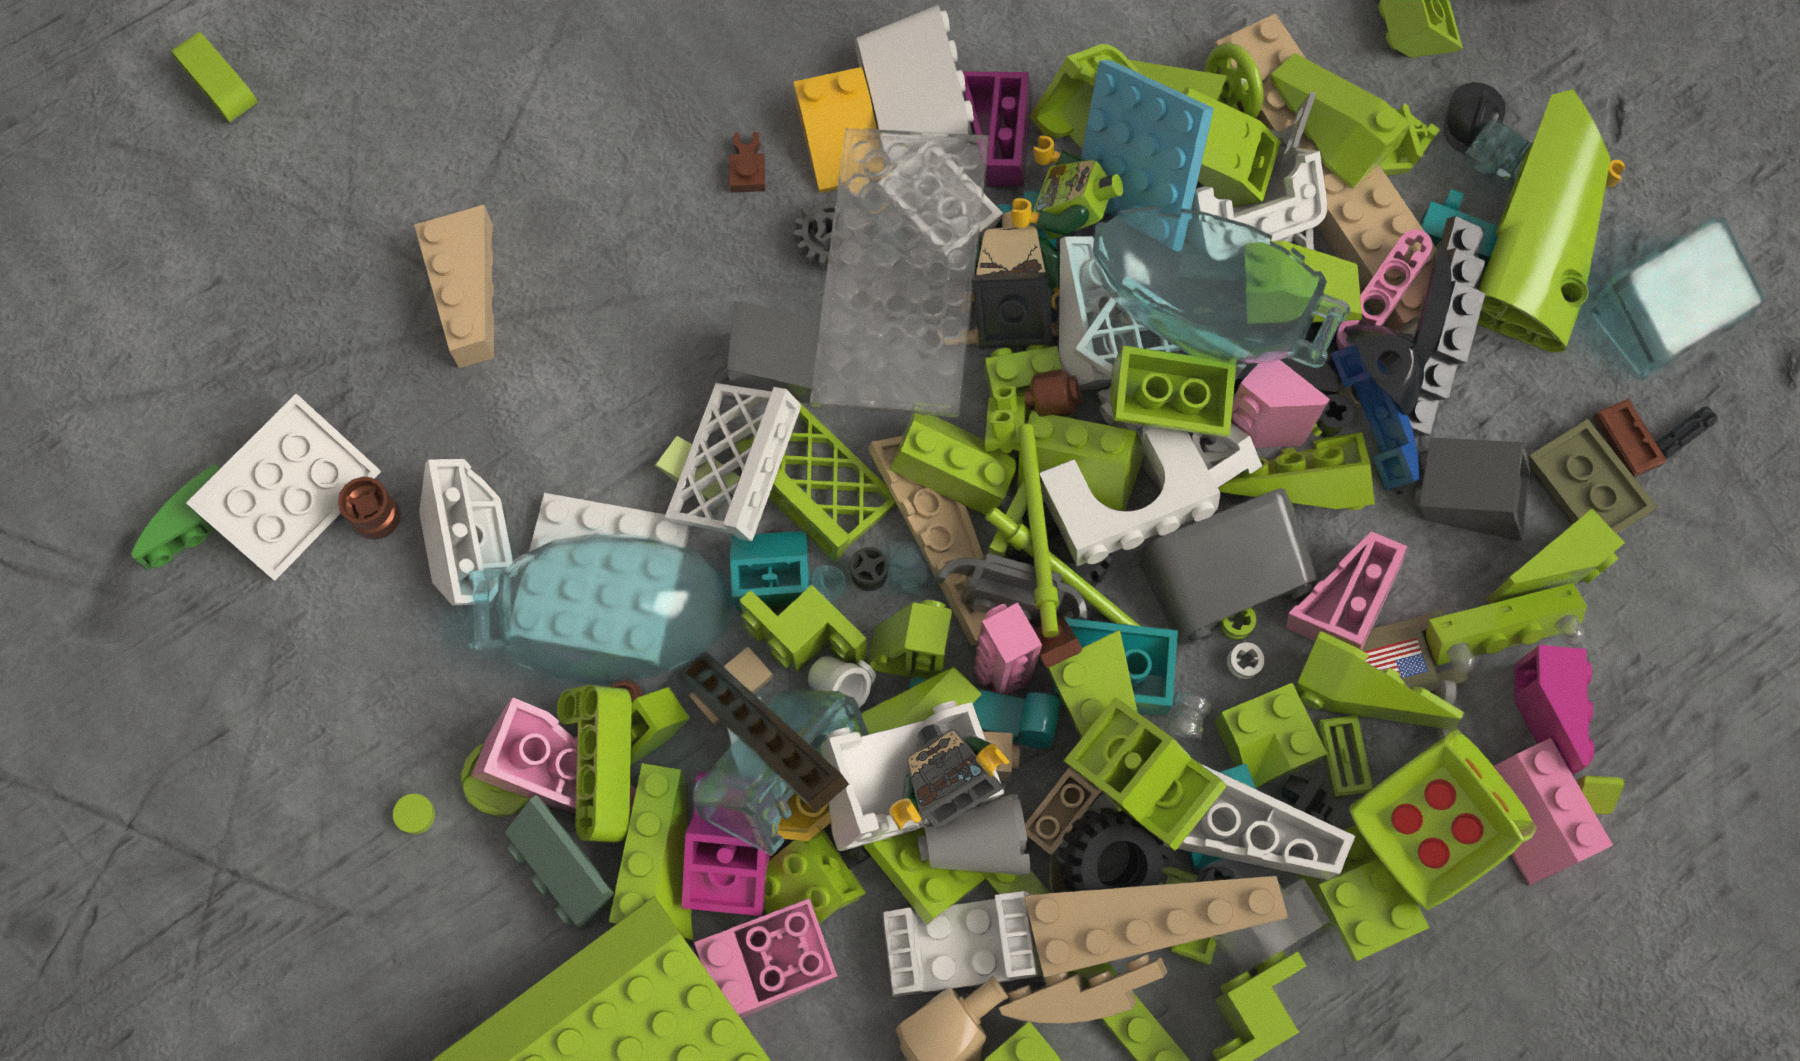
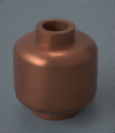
(1053, 393)

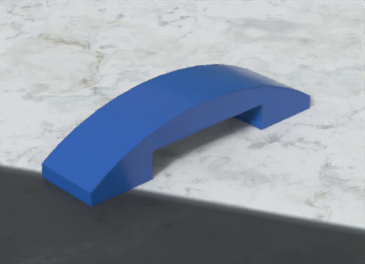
(1391, 428)

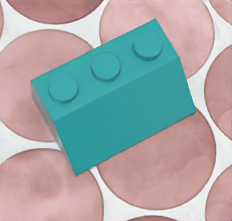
(1149, 659)

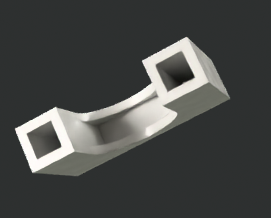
(1096, 530)

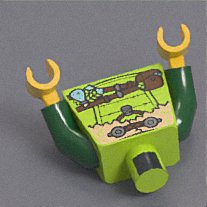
(1071, 194)

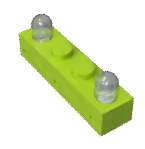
(1506, 624)

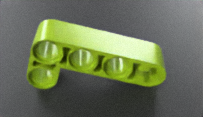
(602, 759)

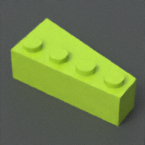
(1093, 680)

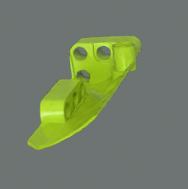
(1548, 230)

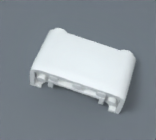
(1291, 202)
(877, 774)

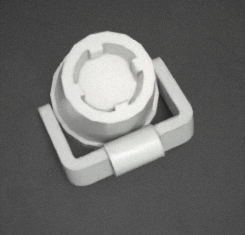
(836, 675)

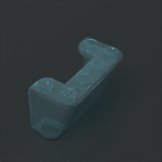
(1678, 297)

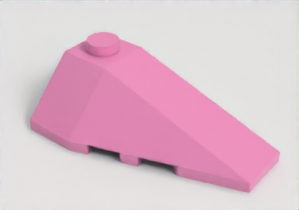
(532, 757)

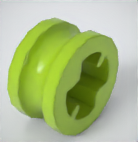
(1245, 630)

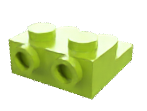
(1018, 368)

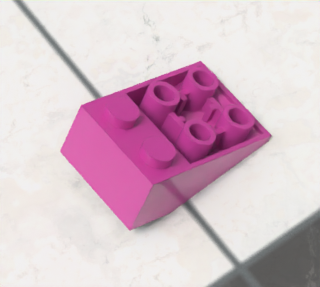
(1555, 701)

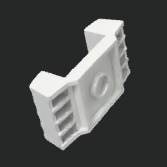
(961, 946)

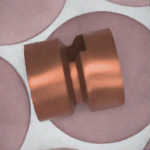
(369, 508)

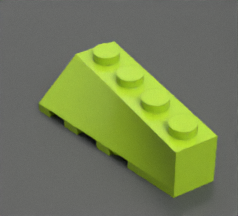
(655, 848)

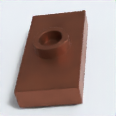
(1629, 438)
(1059, 647)

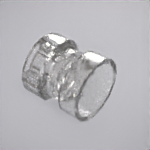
(1187, 719)

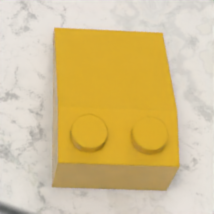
(825, 109)

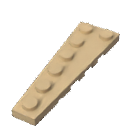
(939, 528)
(1119, 923)

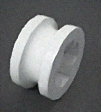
(1242, 649)

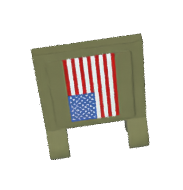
(1406, 652)

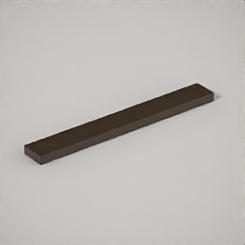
(763, 732)

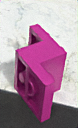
(722, 870)

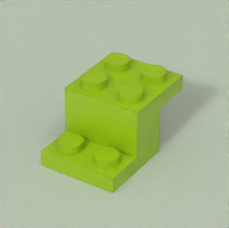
(803, 629)
(1145, 773)
(1366, 902)
(1255, 1009)

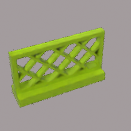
(813, 517)

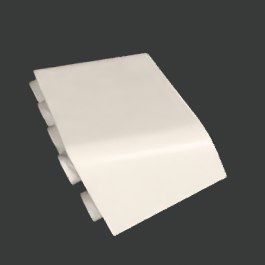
(915, 75)

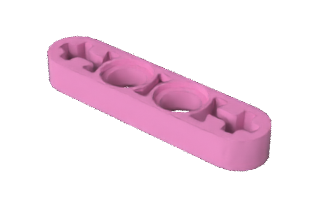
(1386, 293)

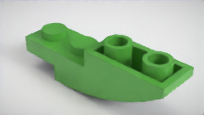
(174, 526)

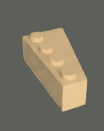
(460, 273)

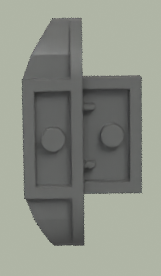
(1008, 582)

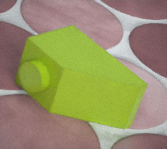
(654, 722)

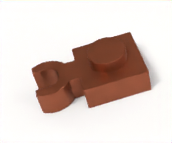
(747, 166)

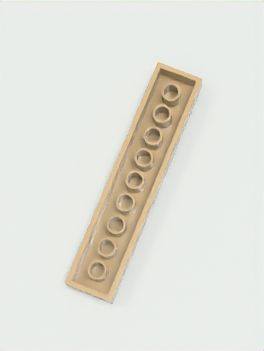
(1359, 221)

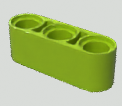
(214, 76)

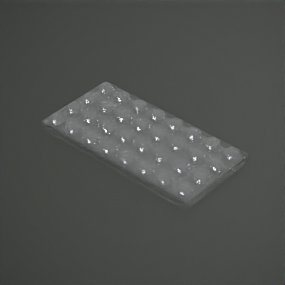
(901, 272)

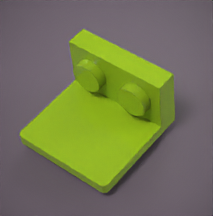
(814, 872)

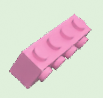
(1006, 650)

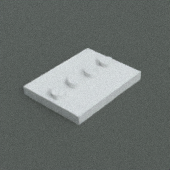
(281, 487)

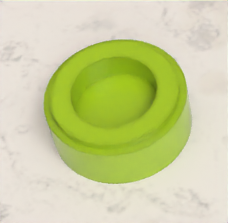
(414, 814)

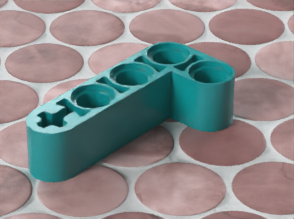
(1029, 719)

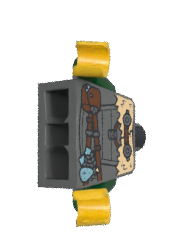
(947, 777)

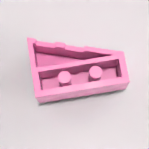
(1352, 594)

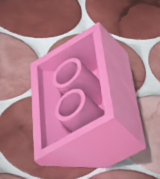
(1277, 406)
(1557, 806)

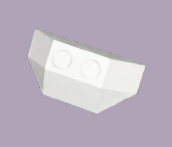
(461, 528)

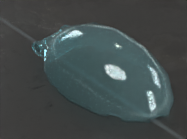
(1215, 286)
(603, 608)

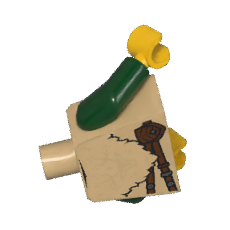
(1018, 251)

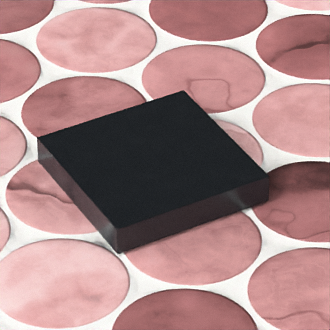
(1013, 309)

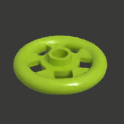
(1239, 79)

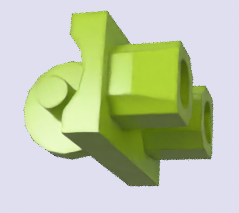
(1004, 417)

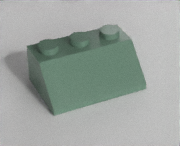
(559, 865)

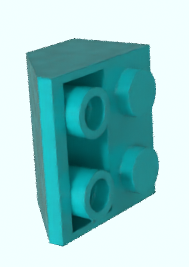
(771, 567)

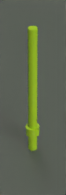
(1020, 538)
(1045, 594)

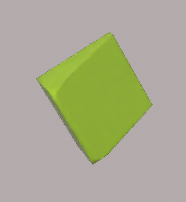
(1601, 792)

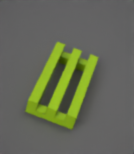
(1331, 762)

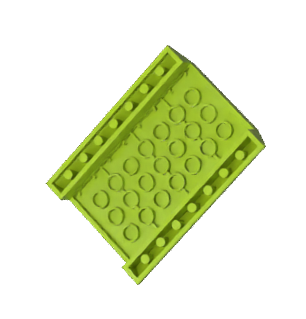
(618, 999)

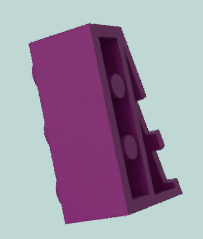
(1002, 111)

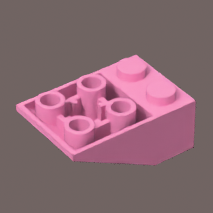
(768, 958)

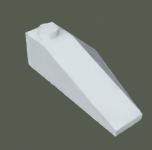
(1079, 305)

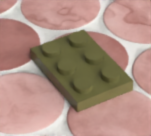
(1588, 475)

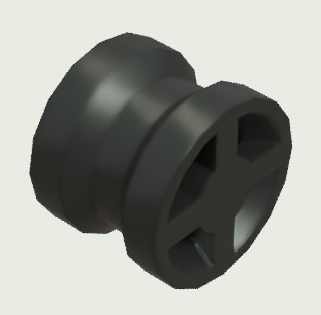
(866, 561)

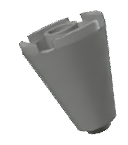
(980, 840)

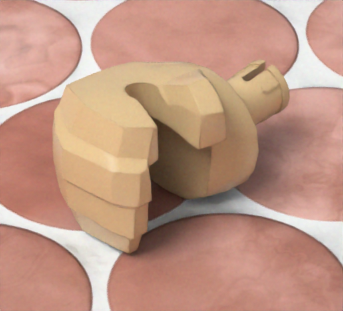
(949, 1025)

